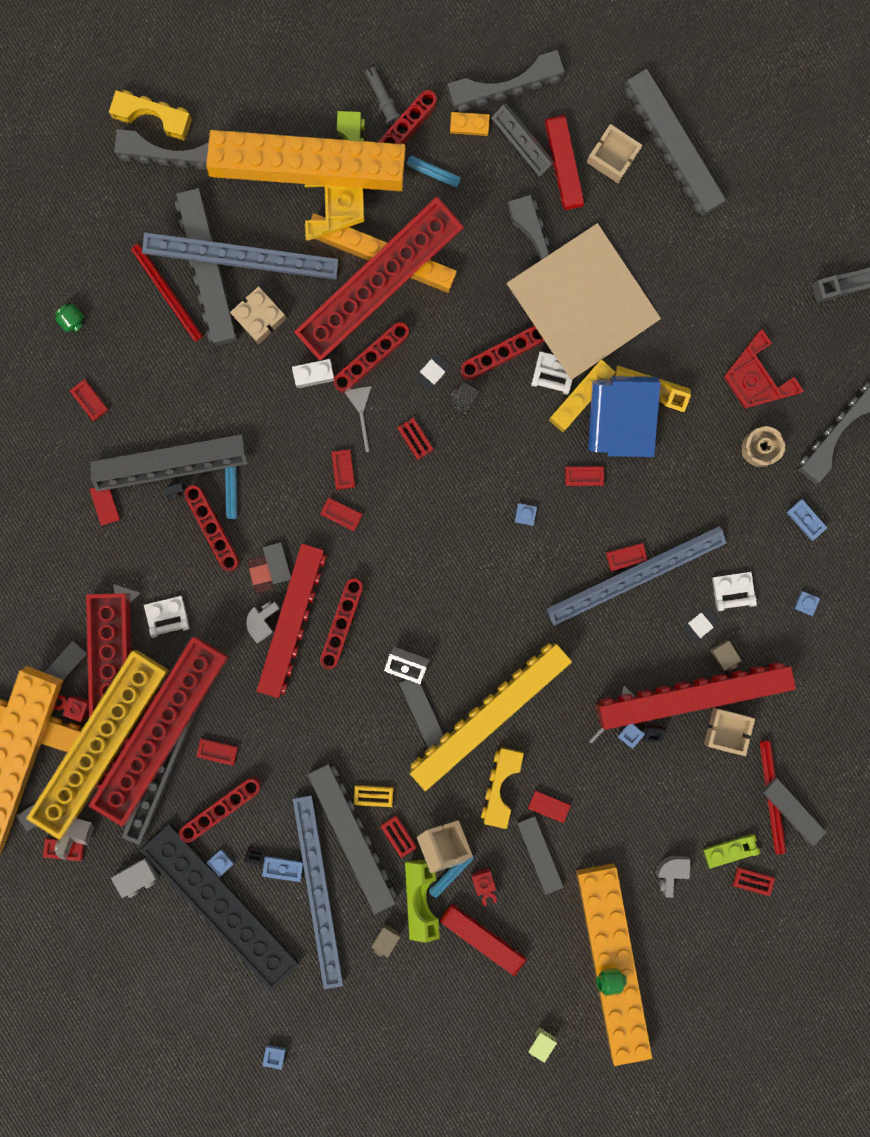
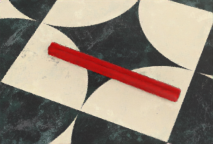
(167, 293)
(775, 814)

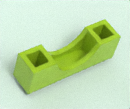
(350, 125)
(422, 923)

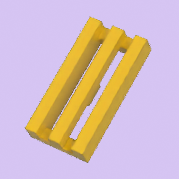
(368, 795)

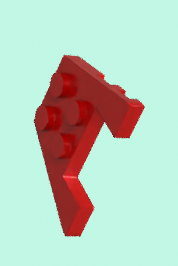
(752, 382)

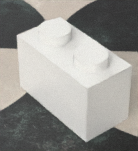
(313, 373)

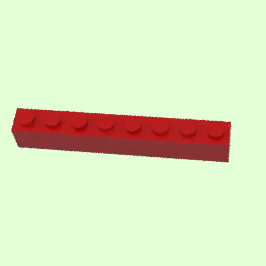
(290, 621)

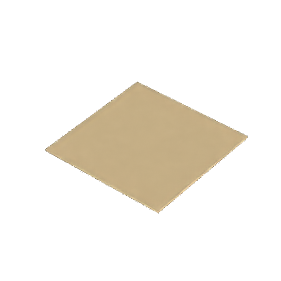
(583, 301)

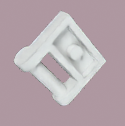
(550, 365)
(731, 585)
(165, 610)

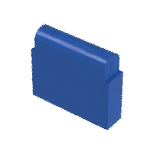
(624, 416)

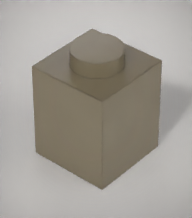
(725, 656)
(385, 940)

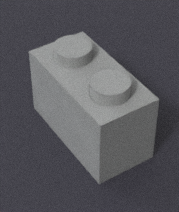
(407, 665)
(135, 877)

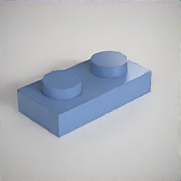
(806, 520)
(282, 869)

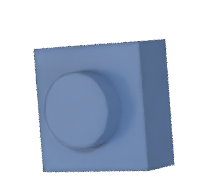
(525, 514)
(806, 603)
(631, 735)
(220, 862)
(274, 1057)

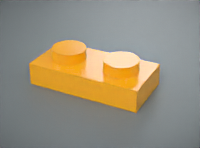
(469, 123)

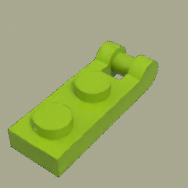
(731, 851)

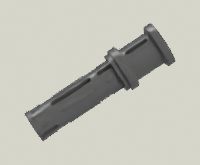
(386, 104)

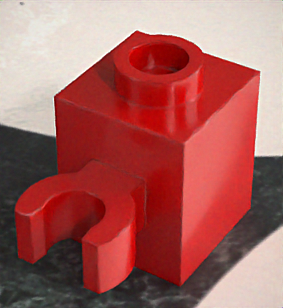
(75, 707)
(484, 884)

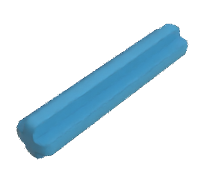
(433, 171)
(231, 493)
(448, 877)

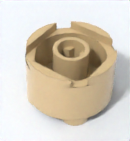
(772, 442)

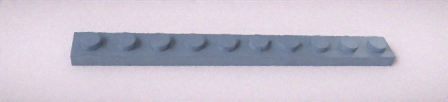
(239, 256)
(636, 576)
(318, 892)

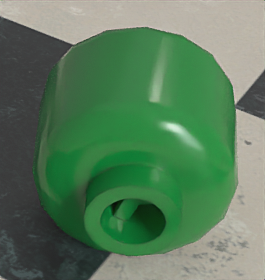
(69, 317)
(611, 982)

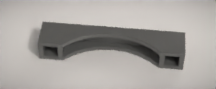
(468, 93)
(132, 146)
(524, 217)
(841, 285)
(820, 459)

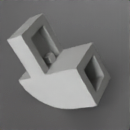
(257, 623)
(79, 832)
(672, 868)

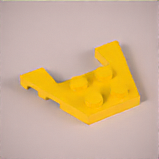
(343, 210)

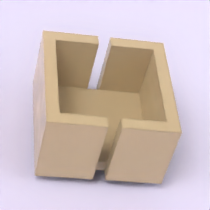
(615, 154)
(258, 314)
(728, 731)
(444, 846)

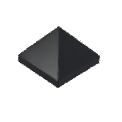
(654, 733)
(255, 856)

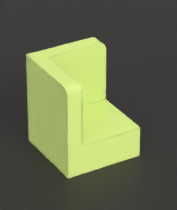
(542, 1045)

